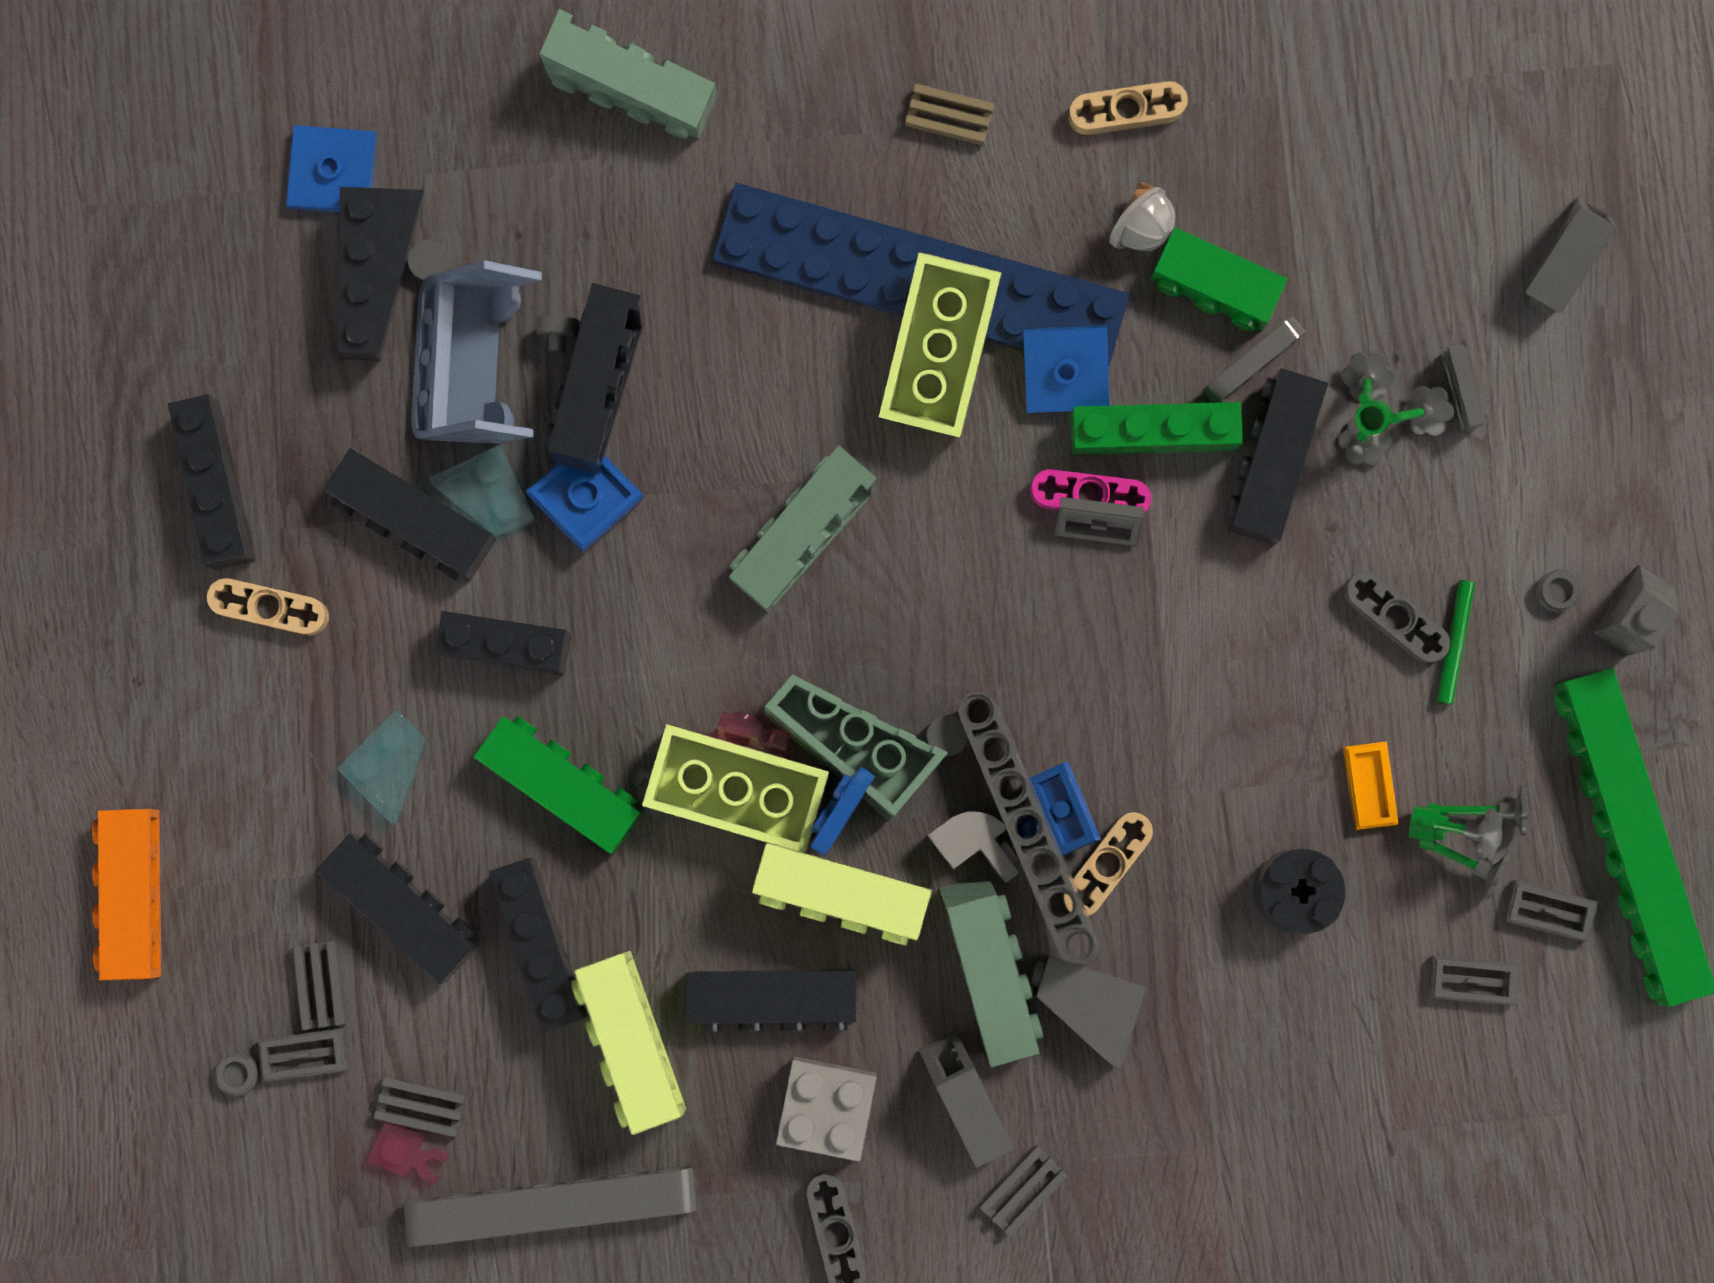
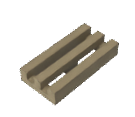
(952, 99)

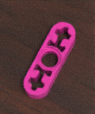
(1061, 481)

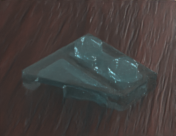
(487, 492)
(386, 765)

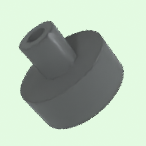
(557, 330)

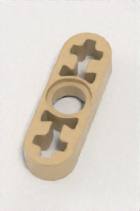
(1158, 115)
(236, 610)
(1124, 864)

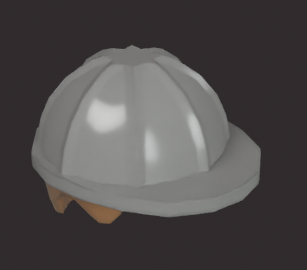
(1145, 220)

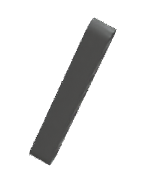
(1017, 810)
(550, 1206)

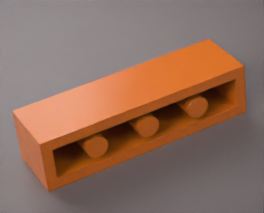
(128, 894)

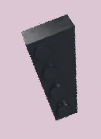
(373, 254)
(595, 379)

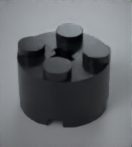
(1317, 908)

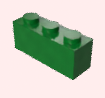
(1218, 281)

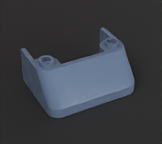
(460, 353)

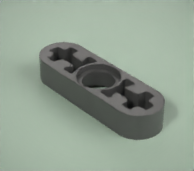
(1254, 361)
(1414, 644)
(818, 1205)

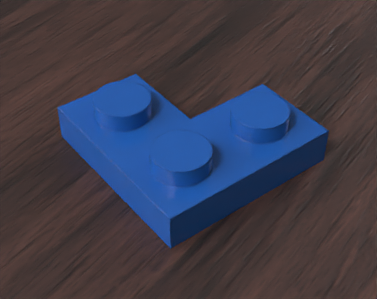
(838, 813)

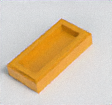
(1370, 785)

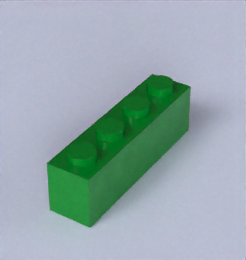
(1156, 428)
(558, 784)

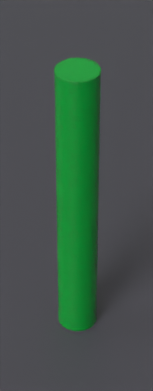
(1457, 639)

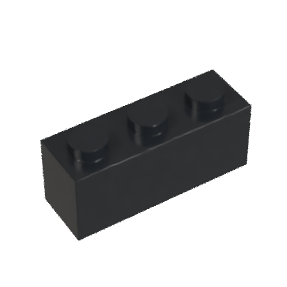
(503, 642)

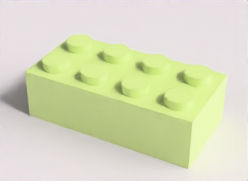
(940, 344)
(736, 788)
(842, 892)
(630, 1043)

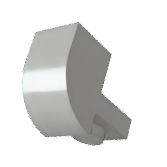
(972, 832)

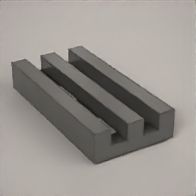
(1462, 388)
(1099, 521)
(1515, 902)
(1438, 977)
(307, 1020)
(338, 1050)
(385, 1099)
(999, 1217)

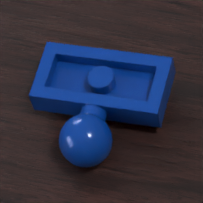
(1063, 808)

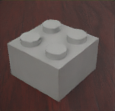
(826, 1108)

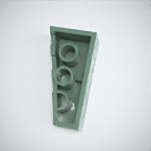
(626, 78)
(803, 529)
(852, 739)
(991, 970)

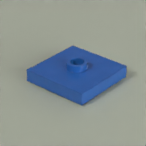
(328, 160)
(1066, 368)
(584, 502)

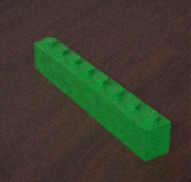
(1634, 838)

